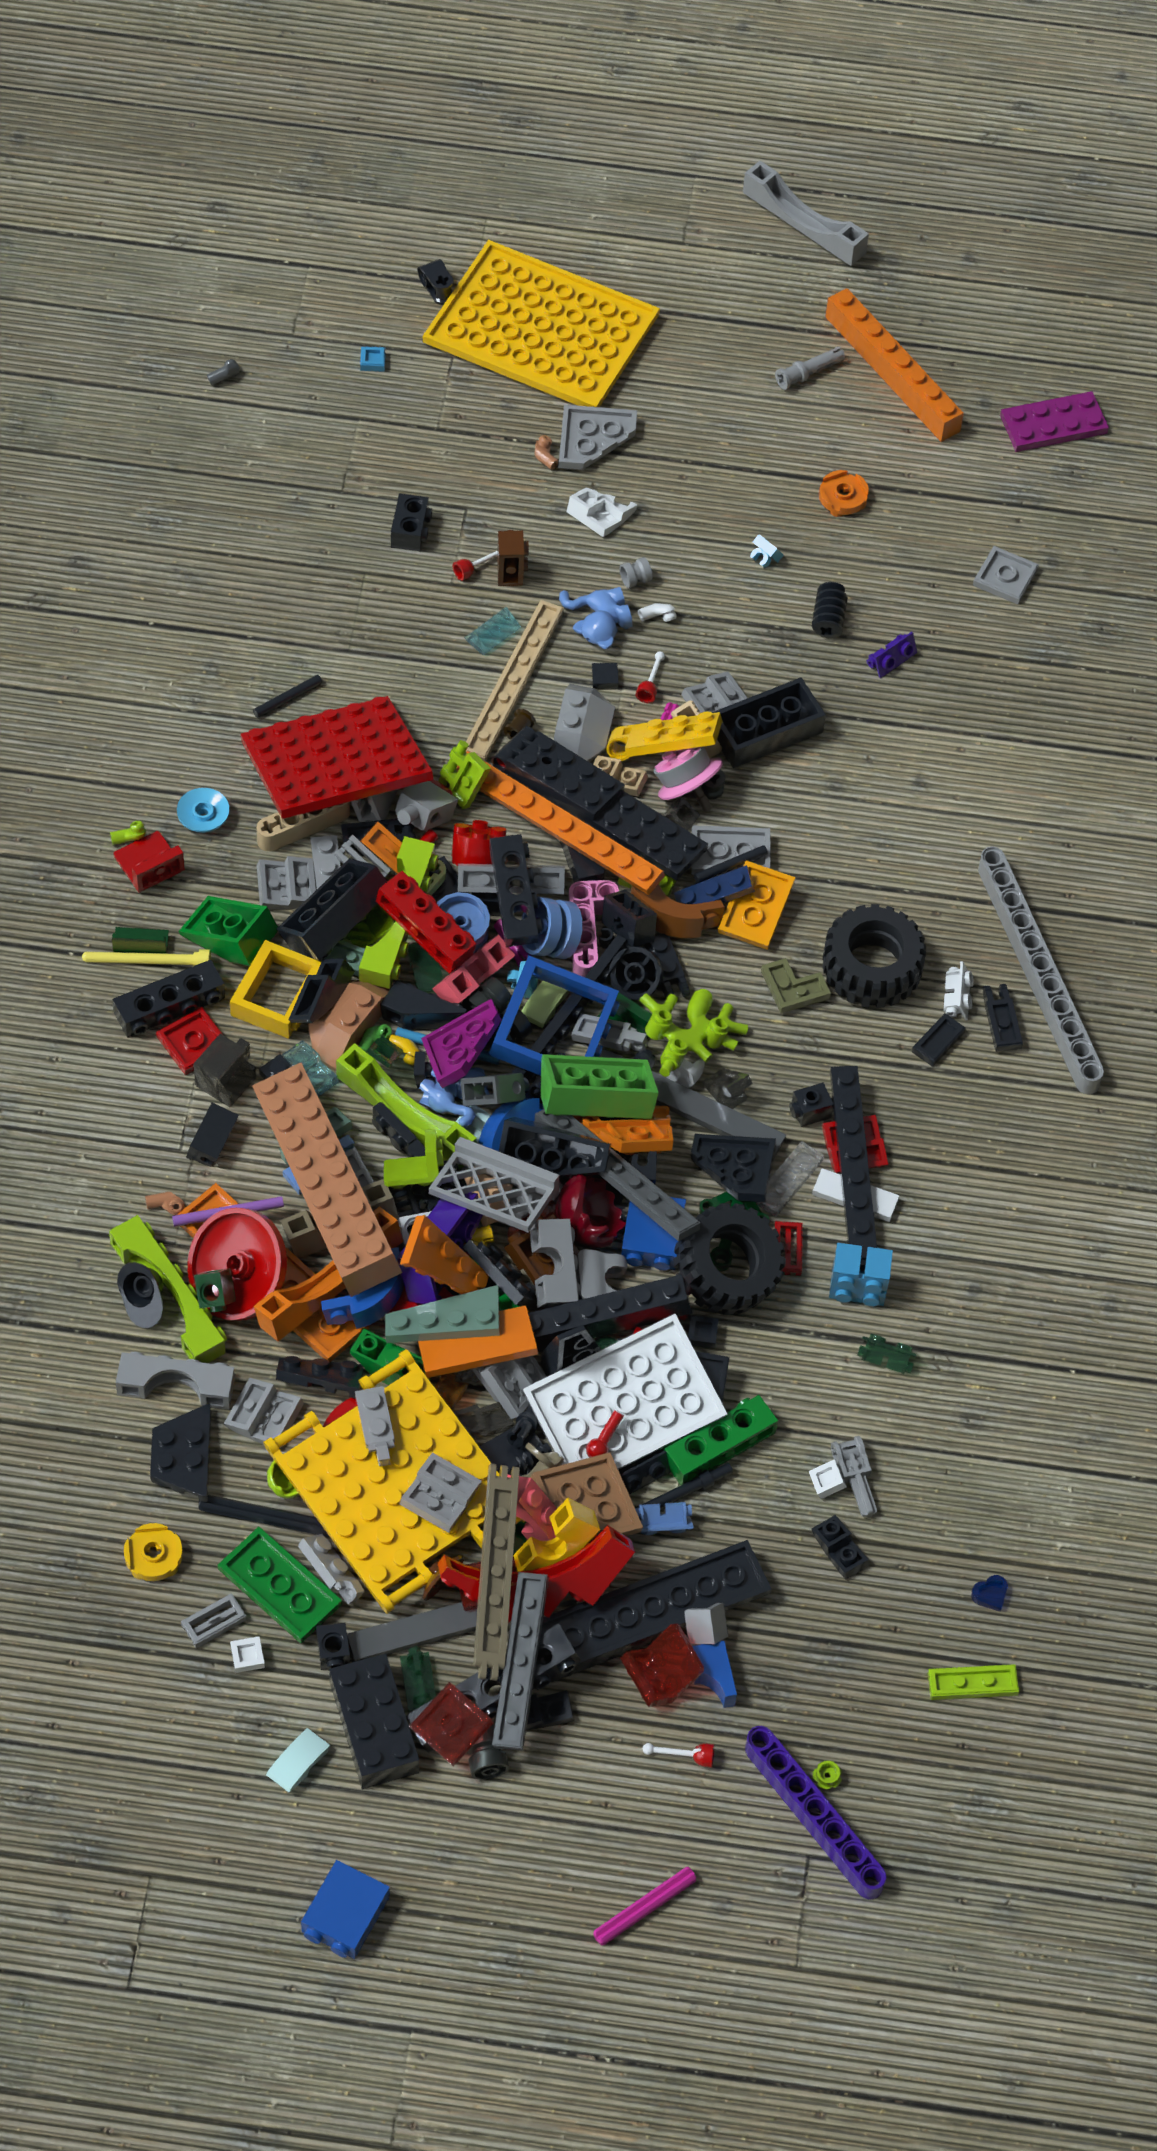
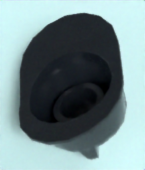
(141, 1294)

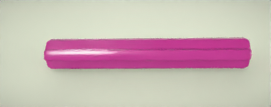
(644, 1906)

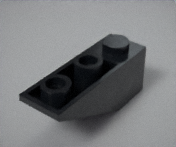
(417, 1009)

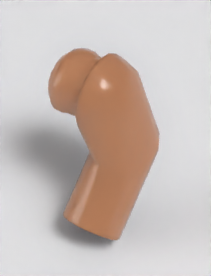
(542, 452)
(167, 1201)

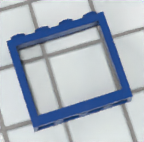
(527, 1058)

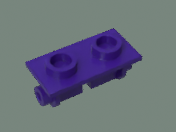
(895, 654)

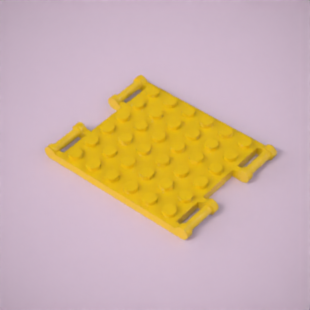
(362, 1501)

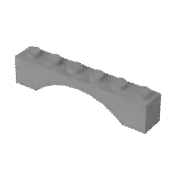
(838, 237)

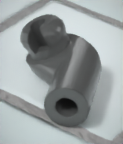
(229, 370)

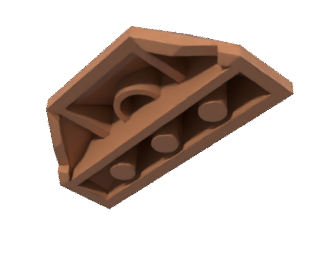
(346, 1021)

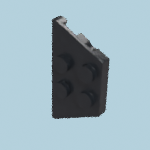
(183, 1453)

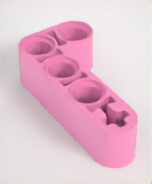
(591, 905)

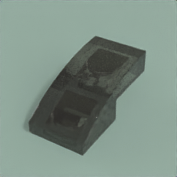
(484, 1420)

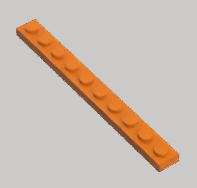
(571, 831)

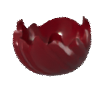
(590, 1211)

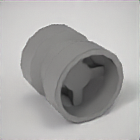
(636, 572)

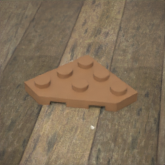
(596, 1485)

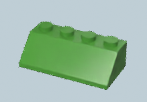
(597, 1086)

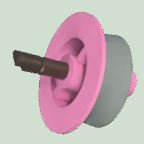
(685, 772)

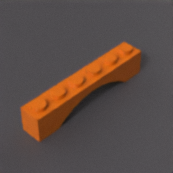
(289, 1307)

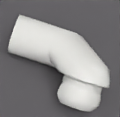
(657, 609)

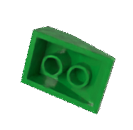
(230, 928)

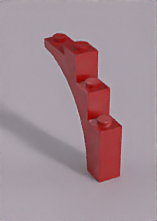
(582, 1574)

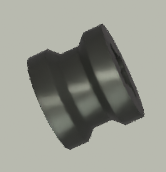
(716, 789)

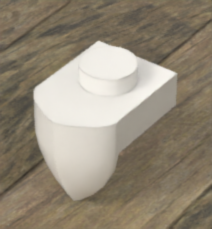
(687, 1073)

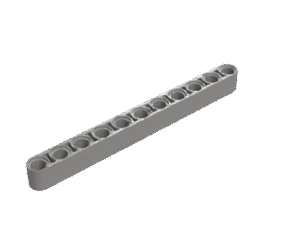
(1040, 980)

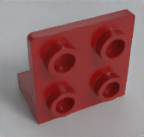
(150, 861)

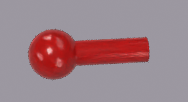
(600, 1445)

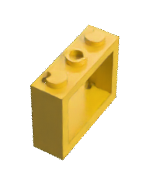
(257, 1015)

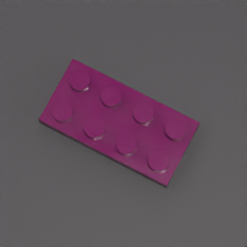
(1054, 421)

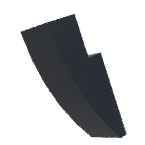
(321, 990)

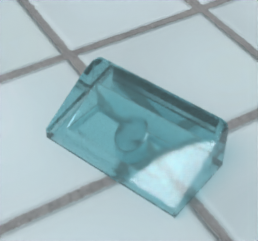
(493, 631)

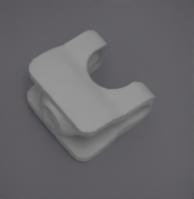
(595, 1268)

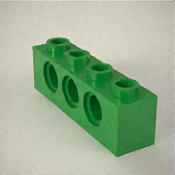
(714, 1453)

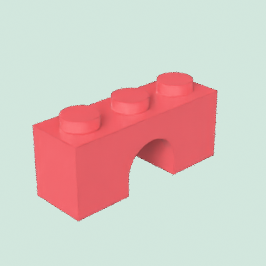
(474, 971)
(535, 1509)

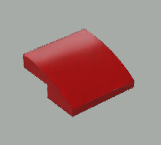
(874, 1143)

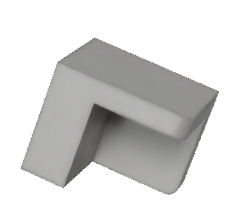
(706, 1624)

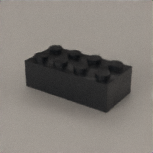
(769, 722)
(333, 909)
(374, 1721)

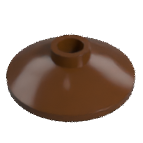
(435, 1582)

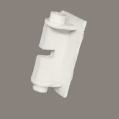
(960, 982)

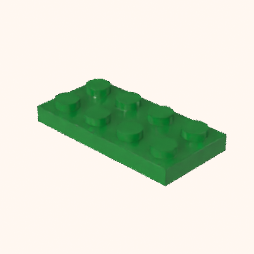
(279, 1584)

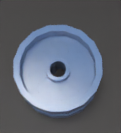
(469, 915)
(560, 928)

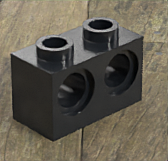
(410, 521)

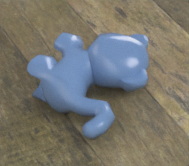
(600, 625)
(443, 1099)

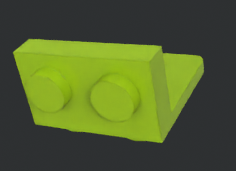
(416, 1170)

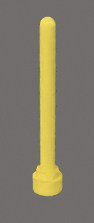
(148, 958)

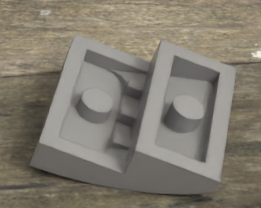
(714, 694)
(285, 883)
(509, 1379)
(263, 1411)
(440, 1492)

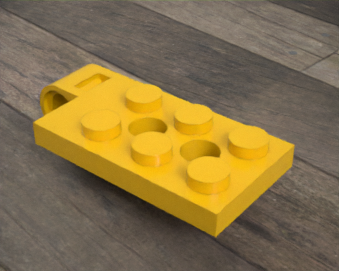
(665, 735)

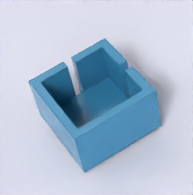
(855, 1285)

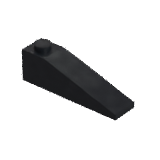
(553, 1147)
(568, 1349)

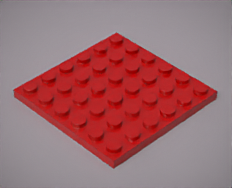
(336, 757)

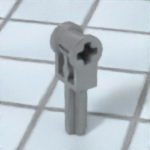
(855, 1469)

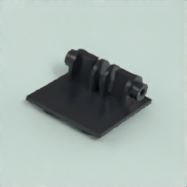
(501, 1452)

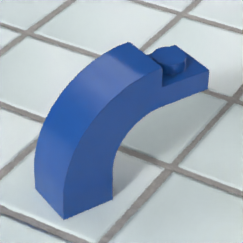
(493, 1128)
(366, 1306)

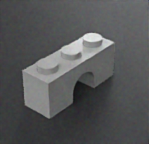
(556, 1240)

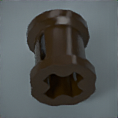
(522, 719)

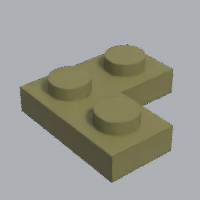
(792, 992)

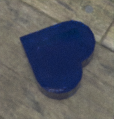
(990, 1593)

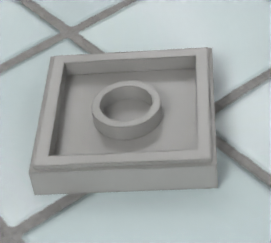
(1005, 575)

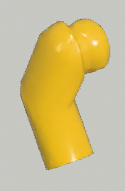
(407, 1047)

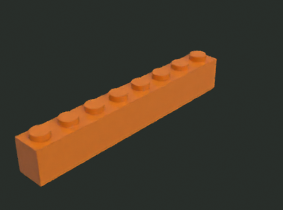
(894, 365)

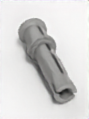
(802, 370)

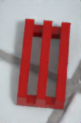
(788, 1226)

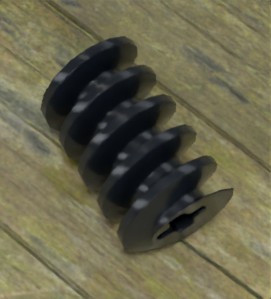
(829, 610)

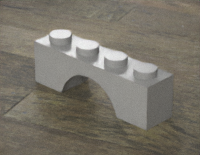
(143, 1373)

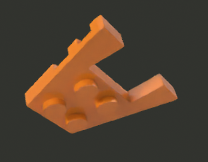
(634, 1134)

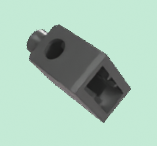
(505, 1087)

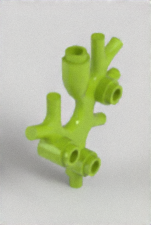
(710, 1032)

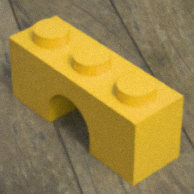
(574, 1528)

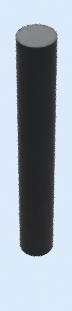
(287, 696)
(730, 864)

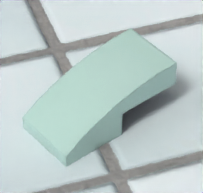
(297, 1760)

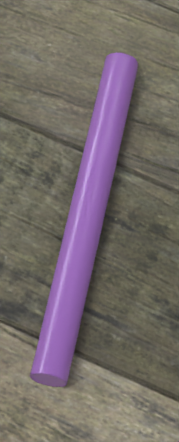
(201, 1216)

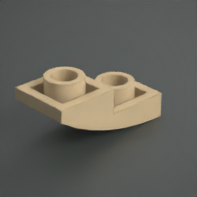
(632, 778)

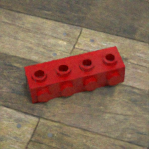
(426, 921)

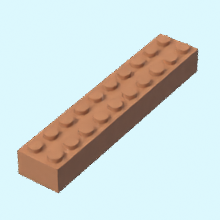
(326, 1180)

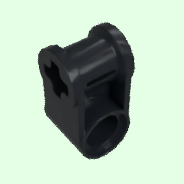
(436, 280)

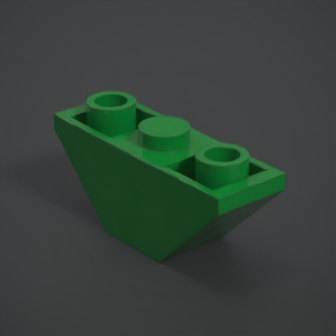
(375, 1353)

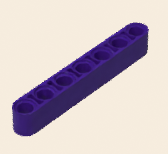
(816, 1825)

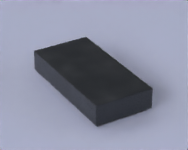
(938, 1039)

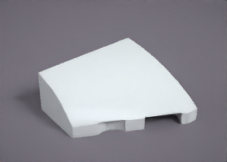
(599, 510)

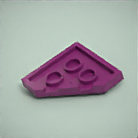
(459, 1043)

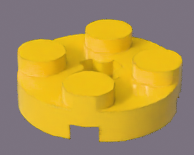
(155, 1568)

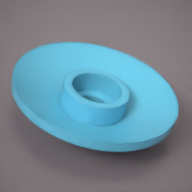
(200, 802)

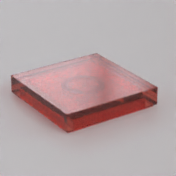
(451, 1724)

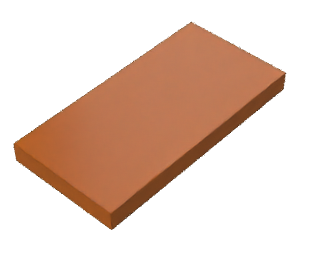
(460, 1354)

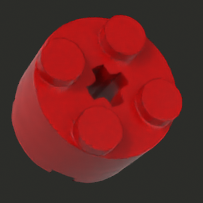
(472, 842)

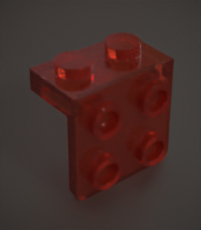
(664, 1667)

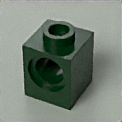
(223, 1281)

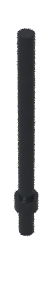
(703, 1480)

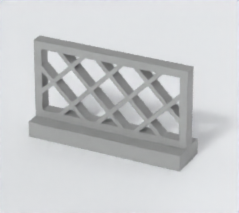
(480, 878)
(503, 1170)

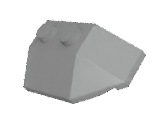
(584, 721)

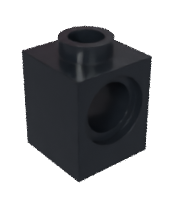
(328, 1636)

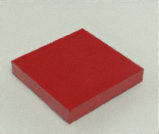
(188, 1038)

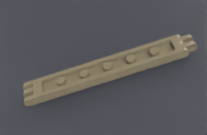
(496, 1571)

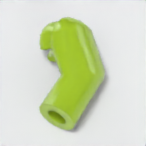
(130, 834)

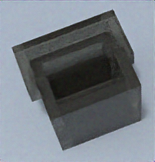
(225, 1069)

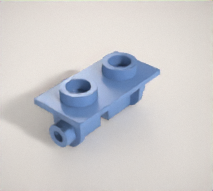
(675, 1519)

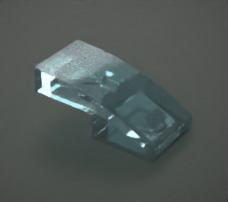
(318, 1073)

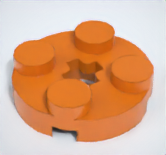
(843, 504)

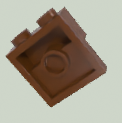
(533, 1263)

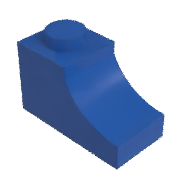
(717, 1672)

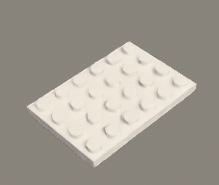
(645, 1377)

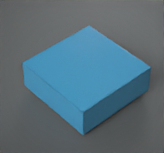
(372, 359)

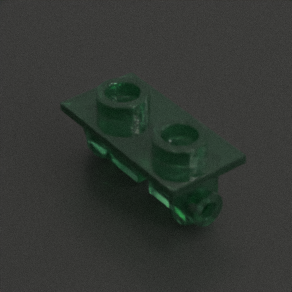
(877, 1349)
(417, 1678)

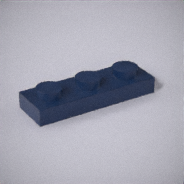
(722, 887)

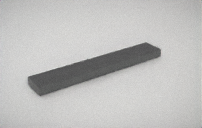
(520, 1661)

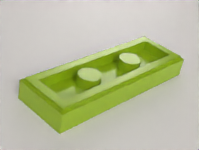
(973, 1682)

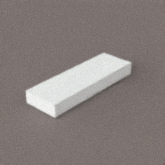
(829, 1188)

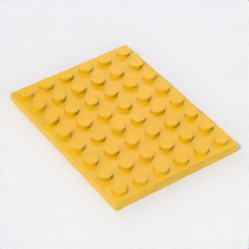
(541, 325)

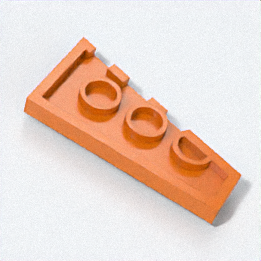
(439, 1257)

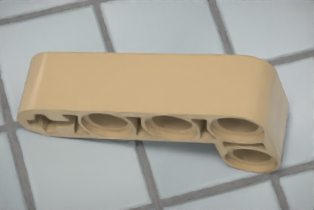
(276, 832)

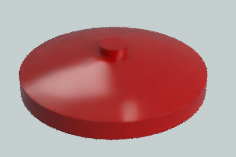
(248, 1246)

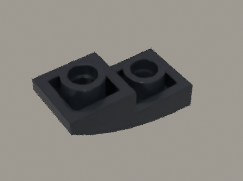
(839, 1547)

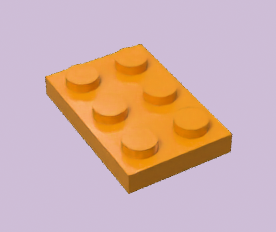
(756, 915)

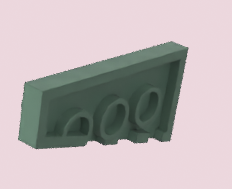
(450, 1318)

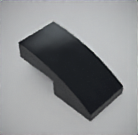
(550, 1710)

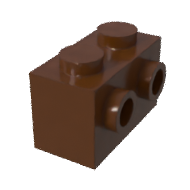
(511, 558)

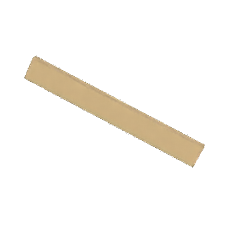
(514, 679)

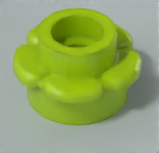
(831, 1768)

